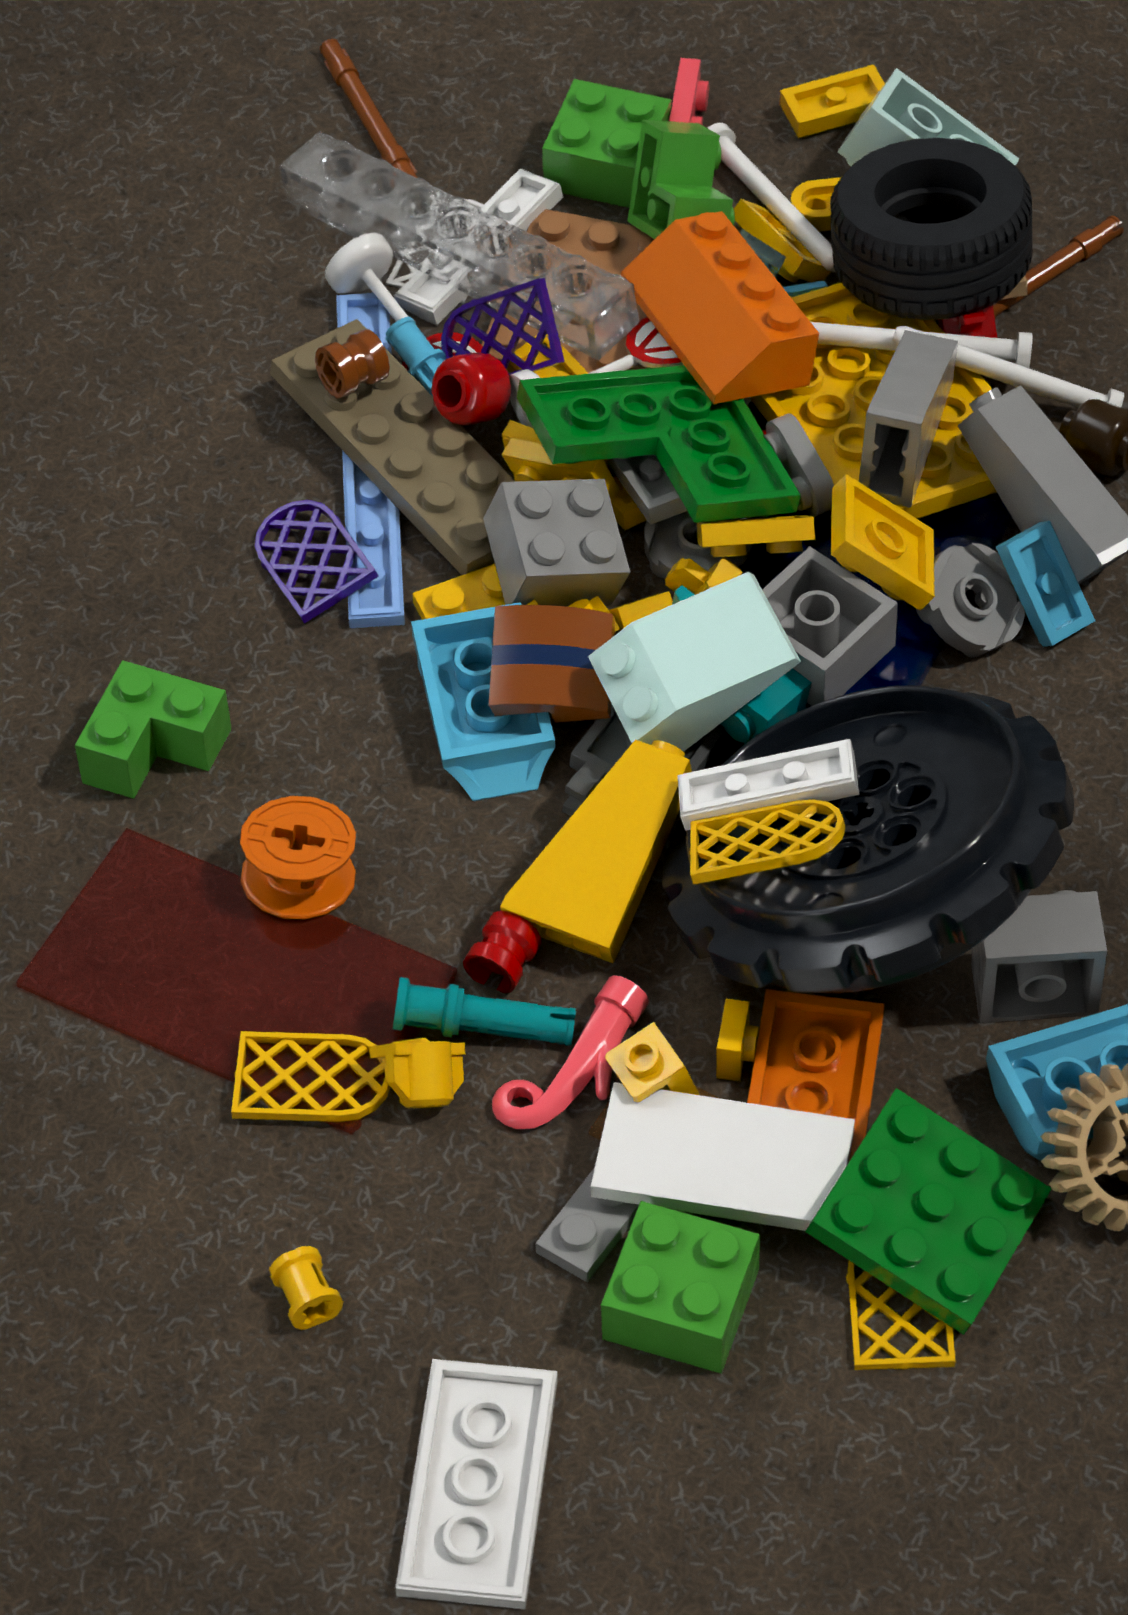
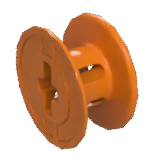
(298, 857)

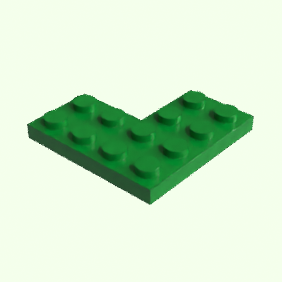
(706, 449)

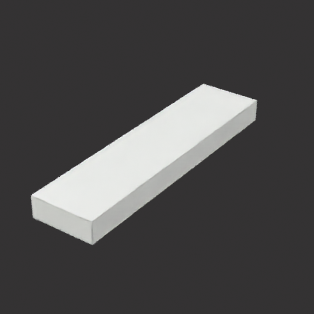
(519, 204)

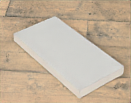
(720, 1157)
(477, 1484)

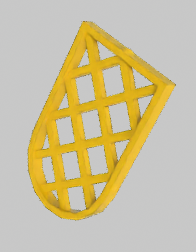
(771, 860)
(318, 1113)
(899, 1360)

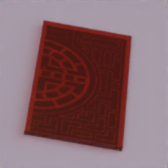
(190, 963)

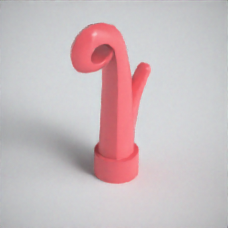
(616, 1009)

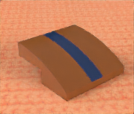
(545, 663)

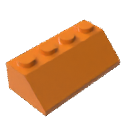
(722, 310)

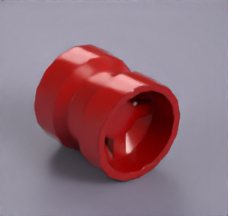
(504, 948)

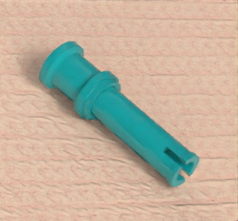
(455, 1011)

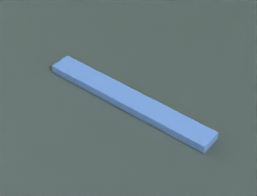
(368, 512)

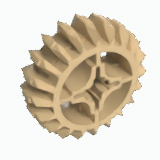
(1079, 1166)

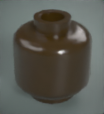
(1098, 436)

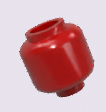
(471, 388)

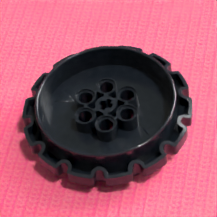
(934, 852)

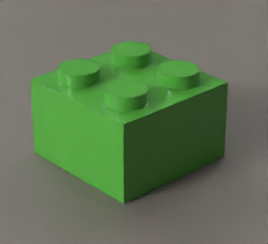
(597, 140)
(680, 1286)

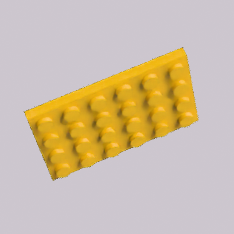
(841, 391)

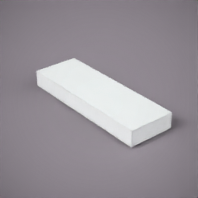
(808, 773)

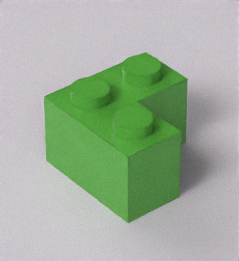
(675, 176)
(149, 717)

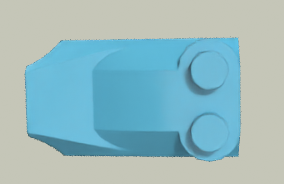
(480, 750)
(1037, 1066)

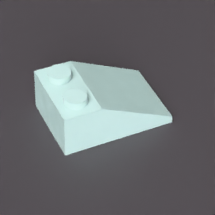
(909, 112)
(694, 662)

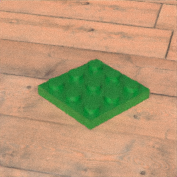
(929, 1211)

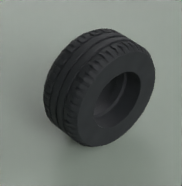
(931, 228)

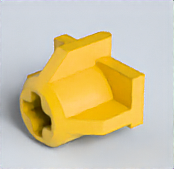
(422, 1071)

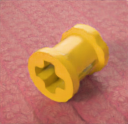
(305, 1287)

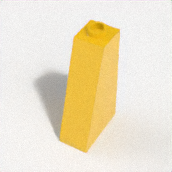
(602, 859)

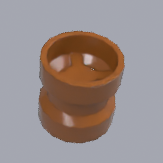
(352, 363)

